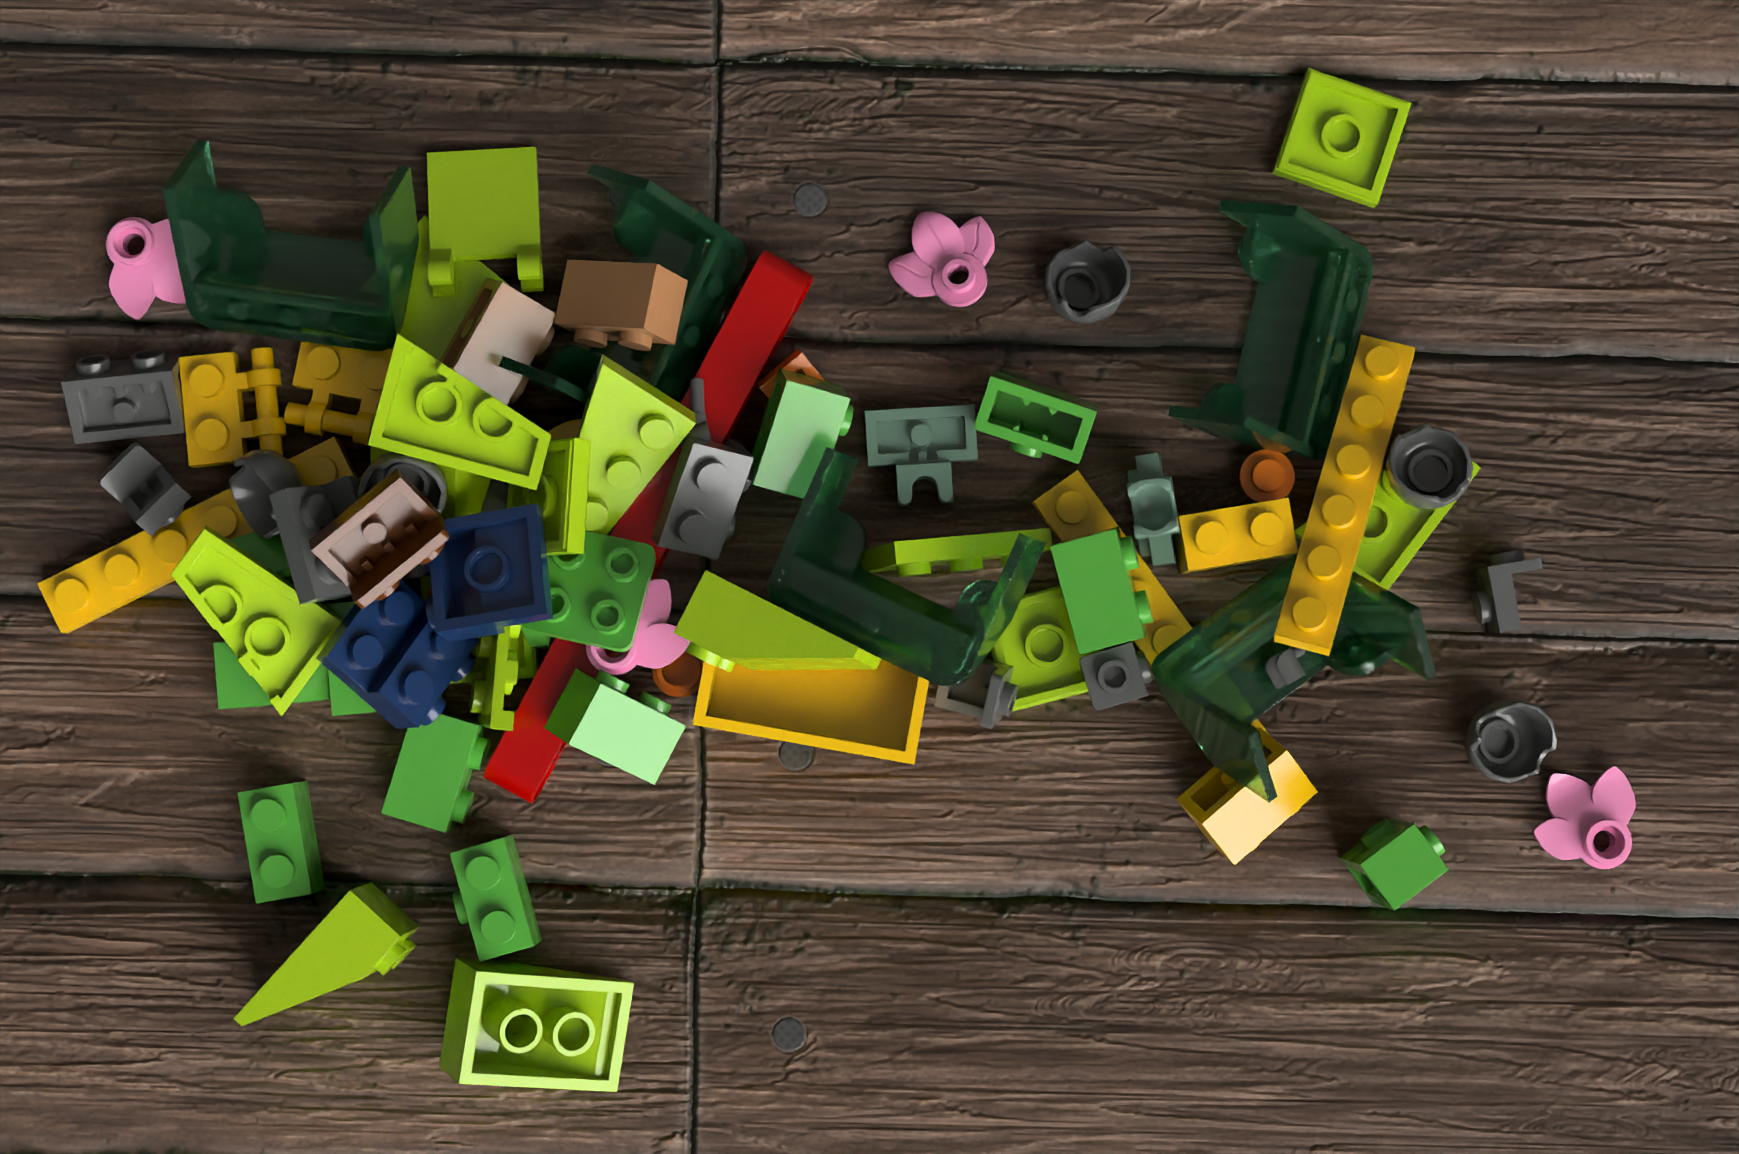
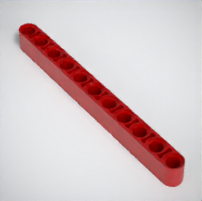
(730, 379)

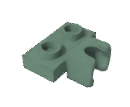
(921, 445)
(1153, 510)

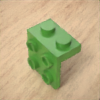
(596, 594)

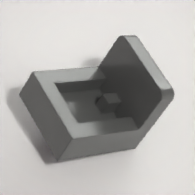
(144, 488)
(1496, 598)
(1115, 675)
(983, 695)

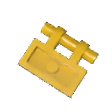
(341, 373)
(216, 411)

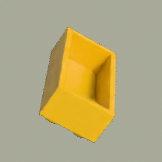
(832, 709)

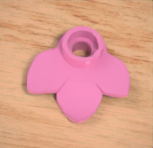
(940, 253)
(147, 275)
(654, 641)
(1582, 812)

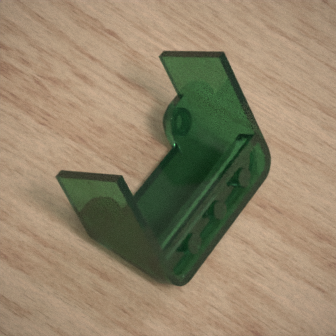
(687, 243)
(290, 282)
(1296, 336)
(822, 584)
(1219, 675)

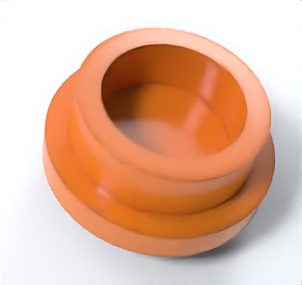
(1266, 476)
(680, 677)

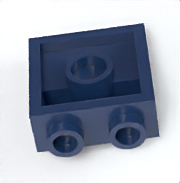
(490, 574)
(397, 658)

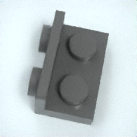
(124, 397)
(299, 517)

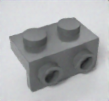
(703, 497)

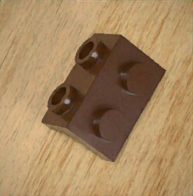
(381, 539)

